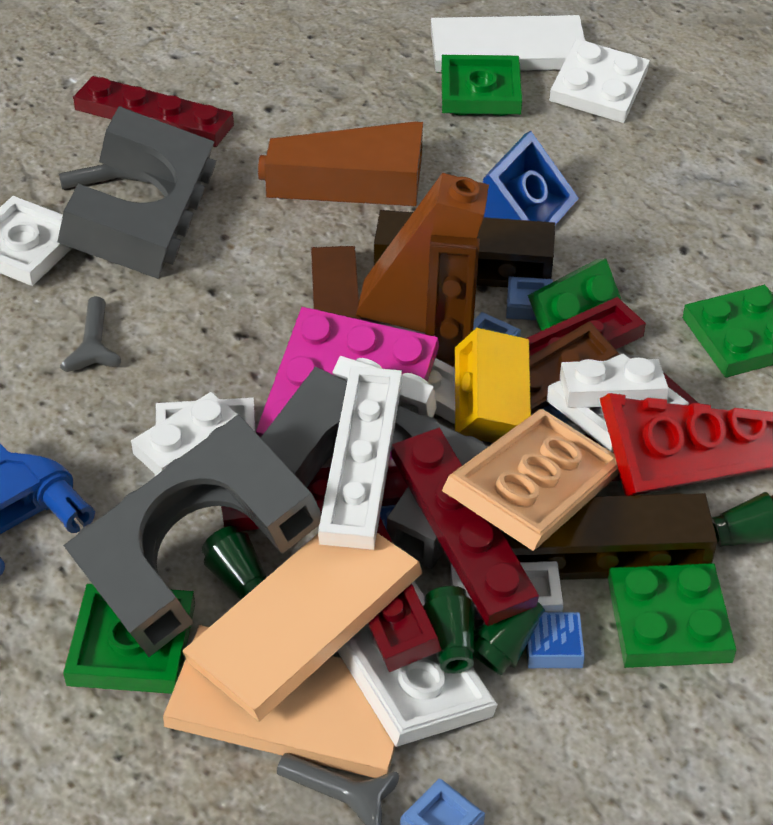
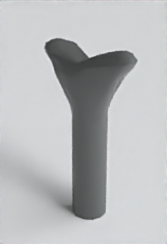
(93, 175)
(91, 348)
(360, 796)

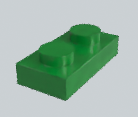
(574, 293)

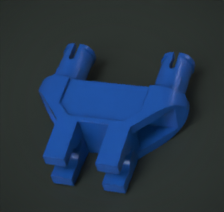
(38, 484)

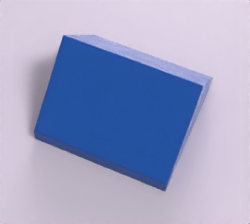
(528, 185)

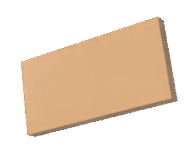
(533, 478)
(298, 620)
(319, 721)

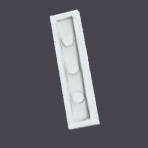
(360, 458)

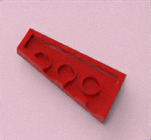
(684, 445)

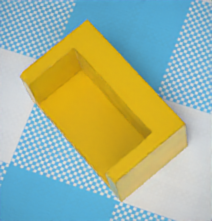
(491, 384)

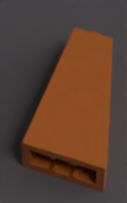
(347, 165)
(398, 282)

